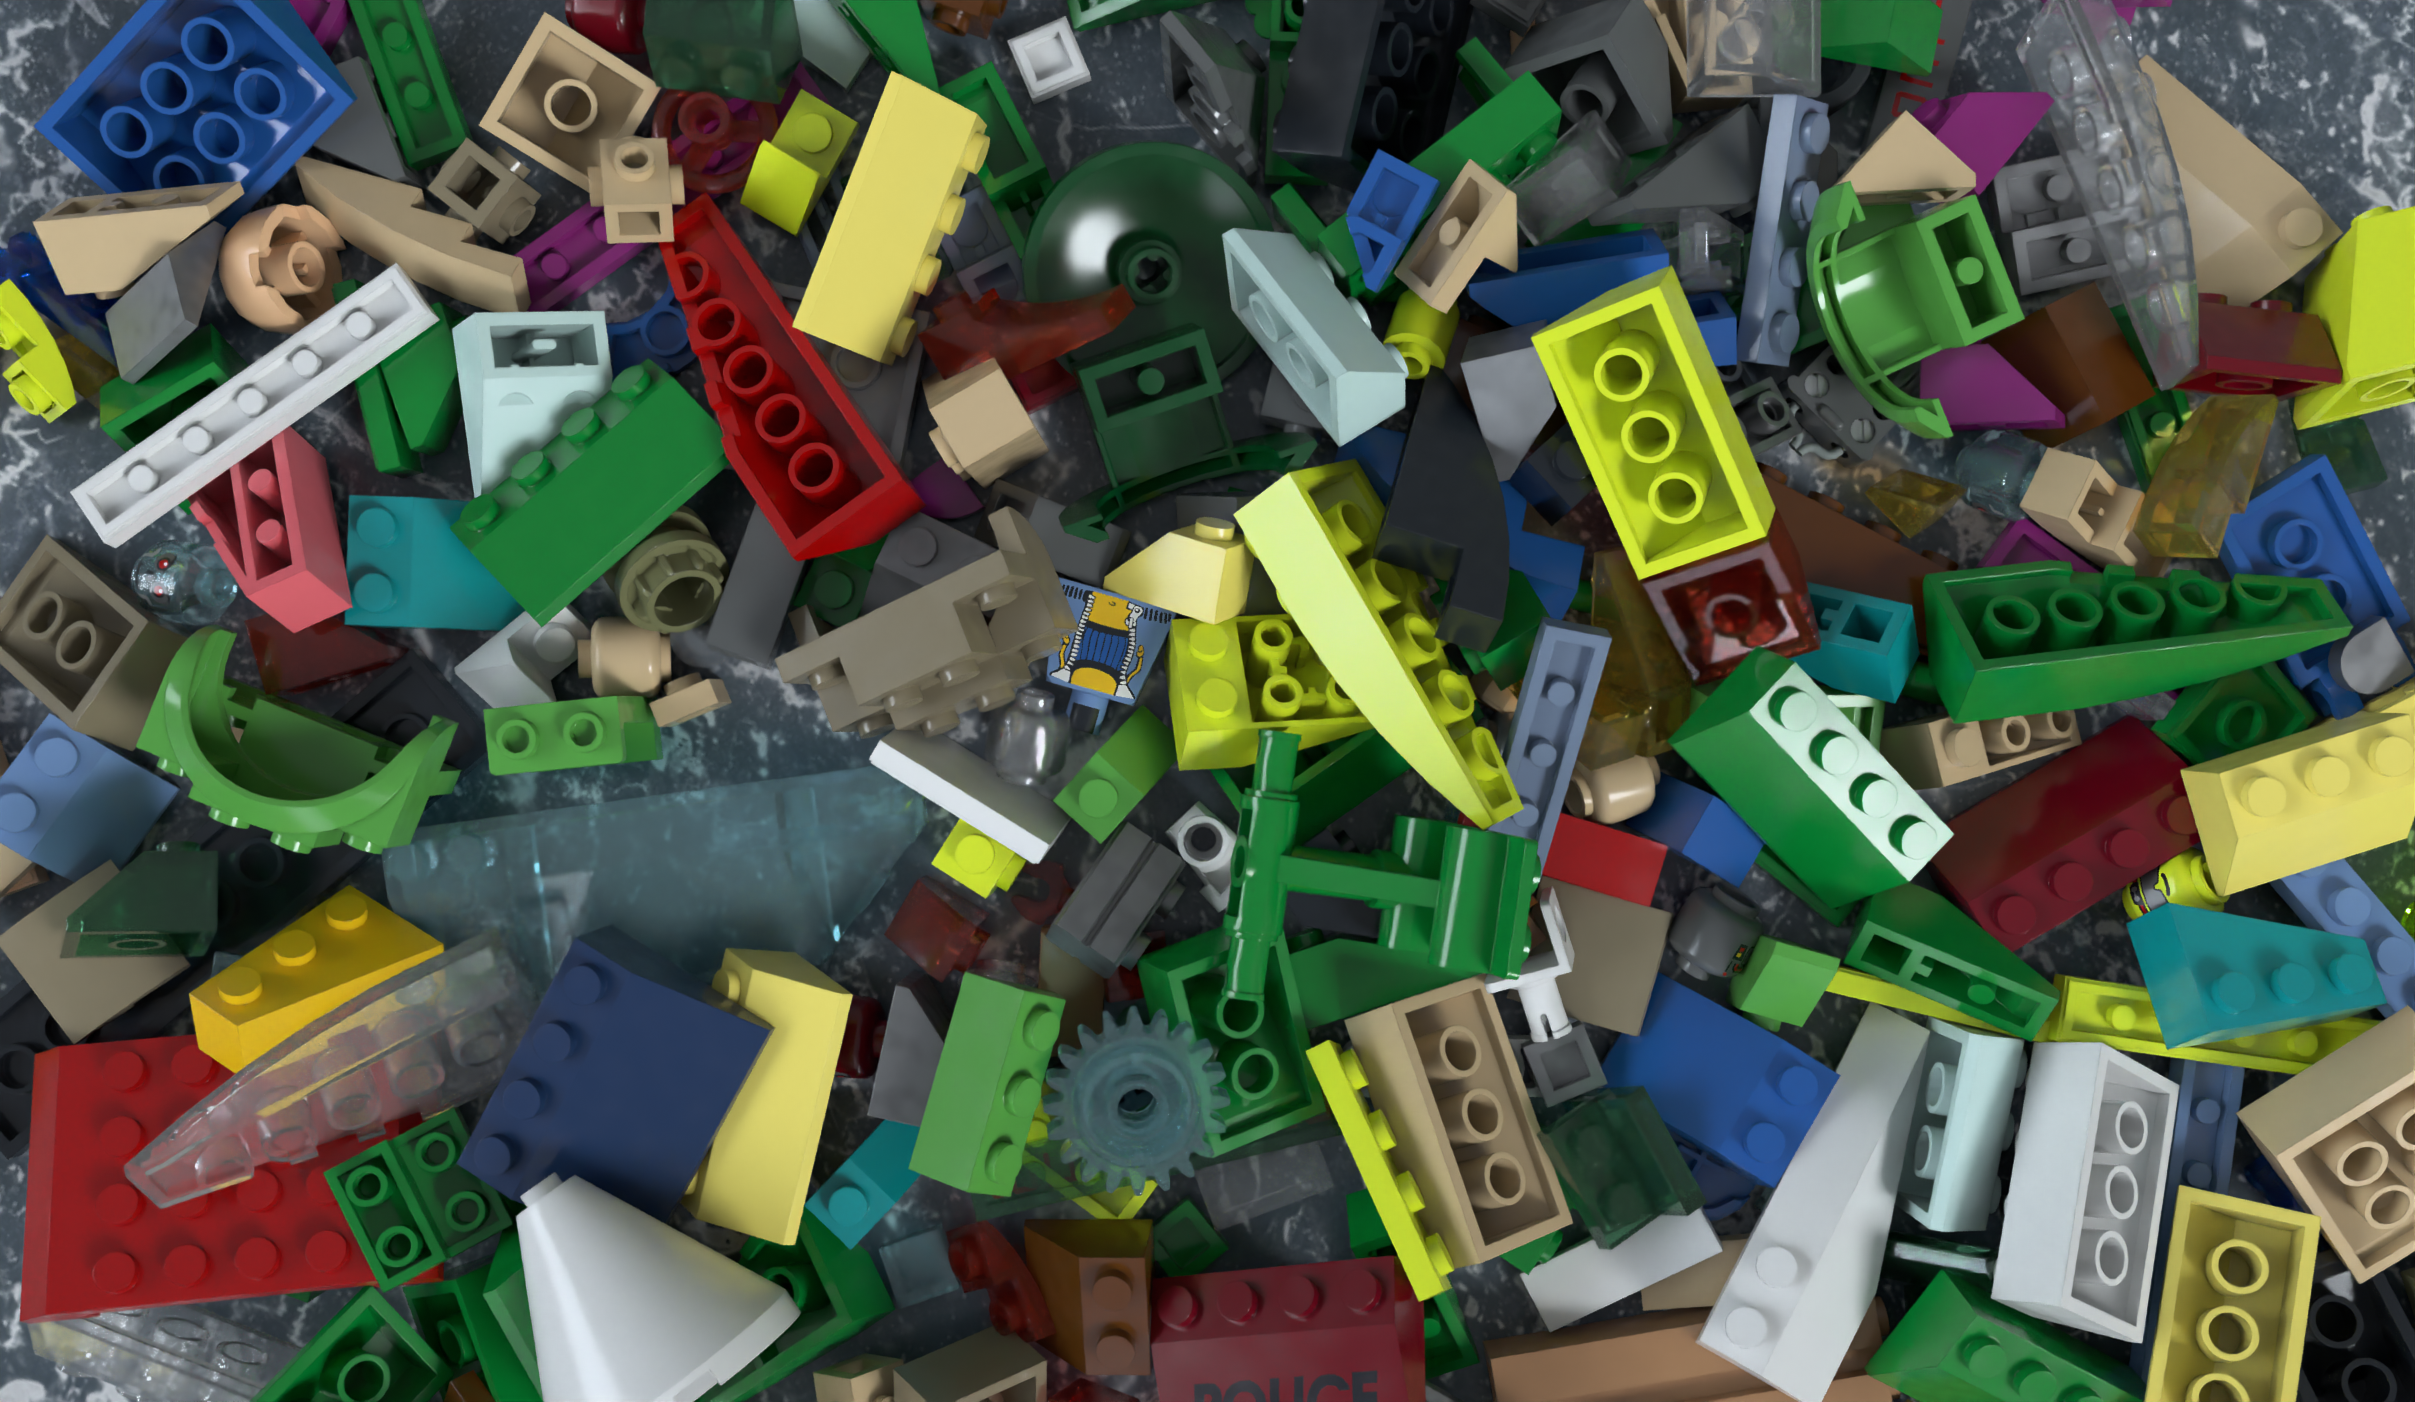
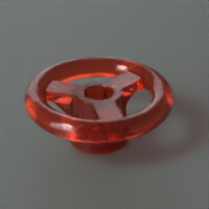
(693, 116)

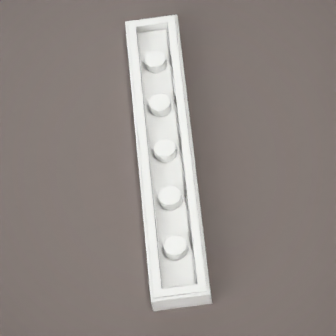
(254, 406)

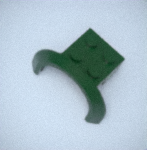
(1163, 427)

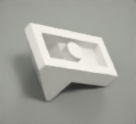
(523, 659)

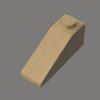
(115, 238)

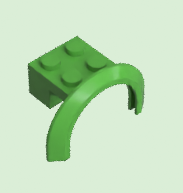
(1905, 296)

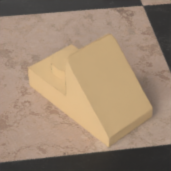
(1468, 225)

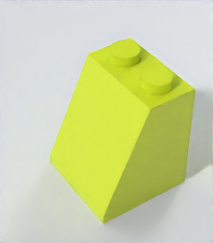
(2368, 312)

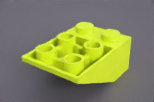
(1245, 679)

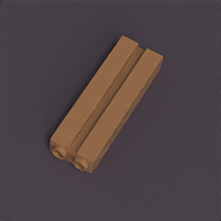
(1658, 1361)

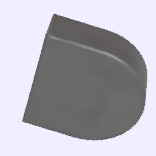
(2369, 658)

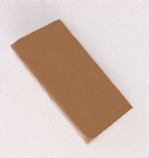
(1076, 984)

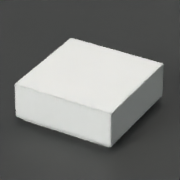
(1049, 60)

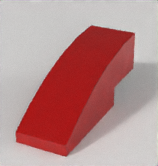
(1602, 859)

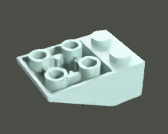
(524, 381)

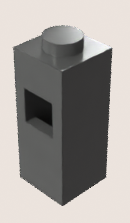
(757, 596)

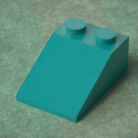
(416, 572)

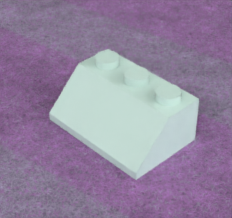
(1313, 332)
(1960, 1126)

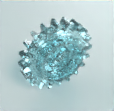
(1144, 1140)

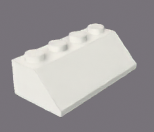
(2086, 1189)

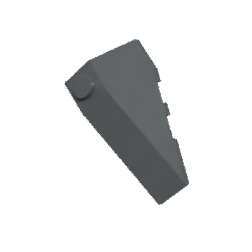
(1215, 88)

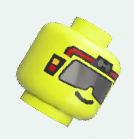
(2177, 881)

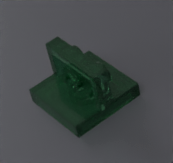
(1619, 1163)

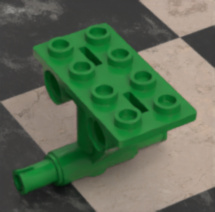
(1439, 886)

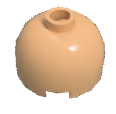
(281, 266)

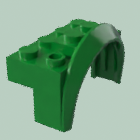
(1505, 136)

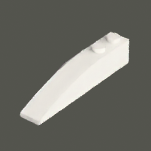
(1827, 1221)

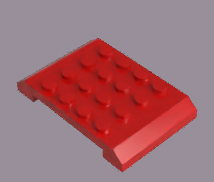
(108, 1248)

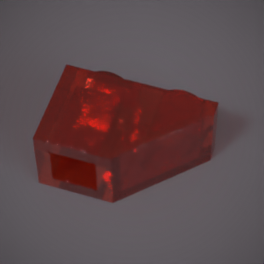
(939, 929)

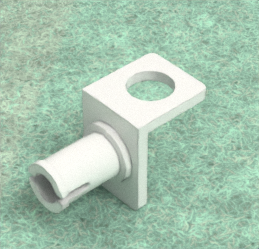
(1538, 974)

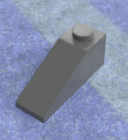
(1710, 167)

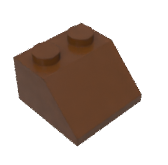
(1096, 1290)

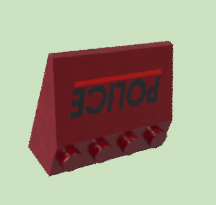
(1290, 1334)

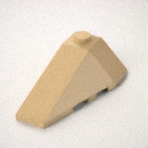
(2243, 209)

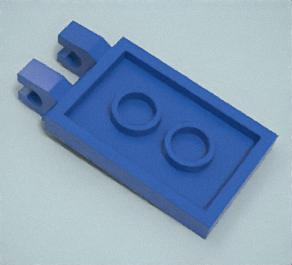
(2309, 529)

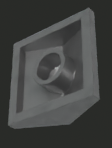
(164, 304)

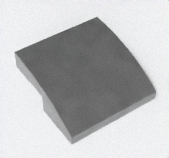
(2043, 227)

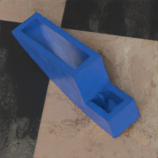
(1571, 273)
(1547, 563)

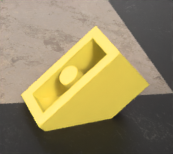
(1191, 572)

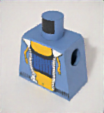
(1109, 653)

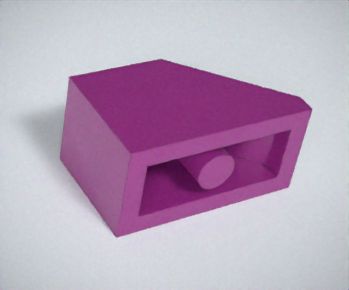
(1983, 127)
(1985, 391)

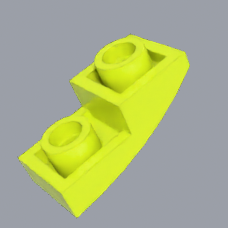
(40, 376)

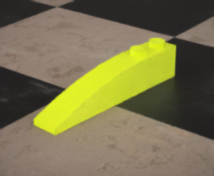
(1374, 632)

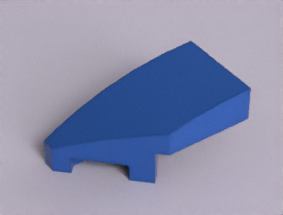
(1386, 214)

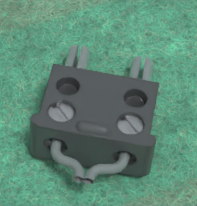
(1836, 411)

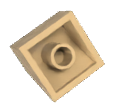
(567, 98)

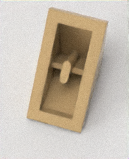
(1908, 168)

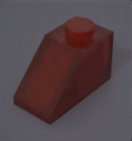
(318, 654)

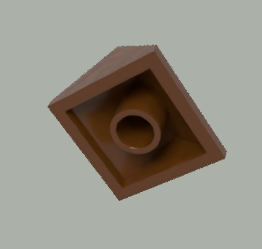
(2076, 361)

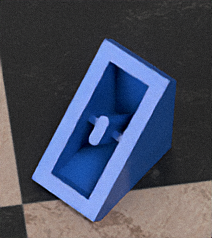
(1699, 830)

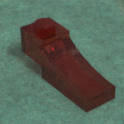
(1015, 331)

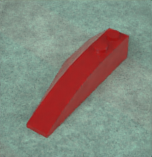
(778, 400)

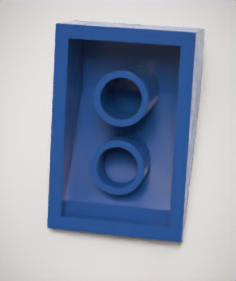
(1721, 1081)

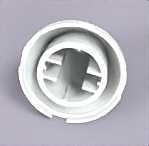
(633, 1303)

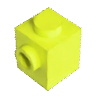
(978, 860)

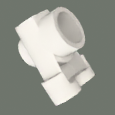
(1209, 865)

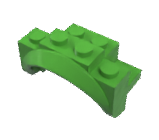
(293, 765)

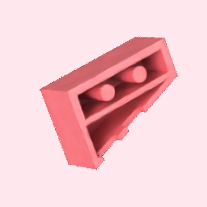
(279, 531)

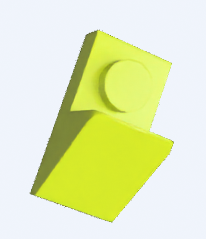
(798, 162)

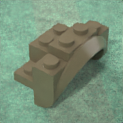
(931, 649)

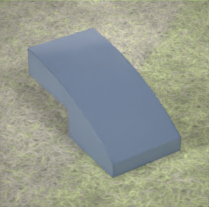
(983, 250)

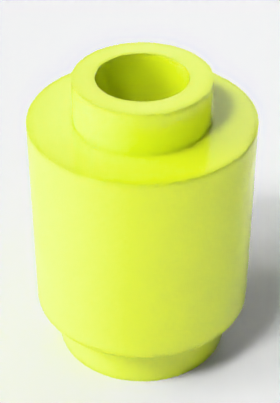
(1421, 333)

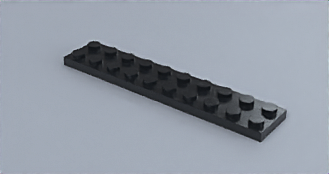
(258, 889)

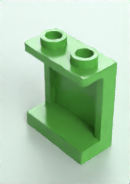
(571, 734)

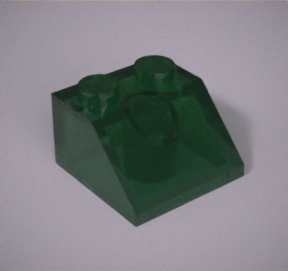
(724, 46)
(150, 909)

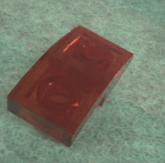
(987, 1260)

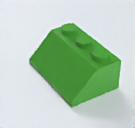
(987, 1085)

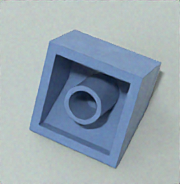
(77, 802)

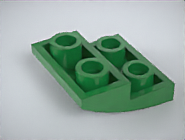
(415, 1202)

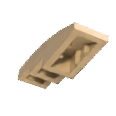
(395, 227)

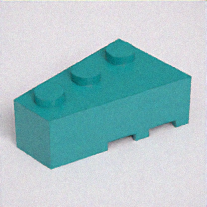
(2247, 976)

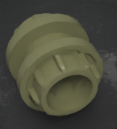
(671, 576)

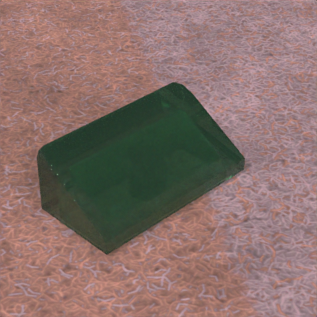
(1920, 1258)

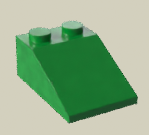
(1254, 1040)

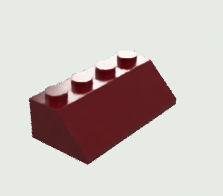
(2067, 834)

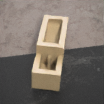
(2089, 512)

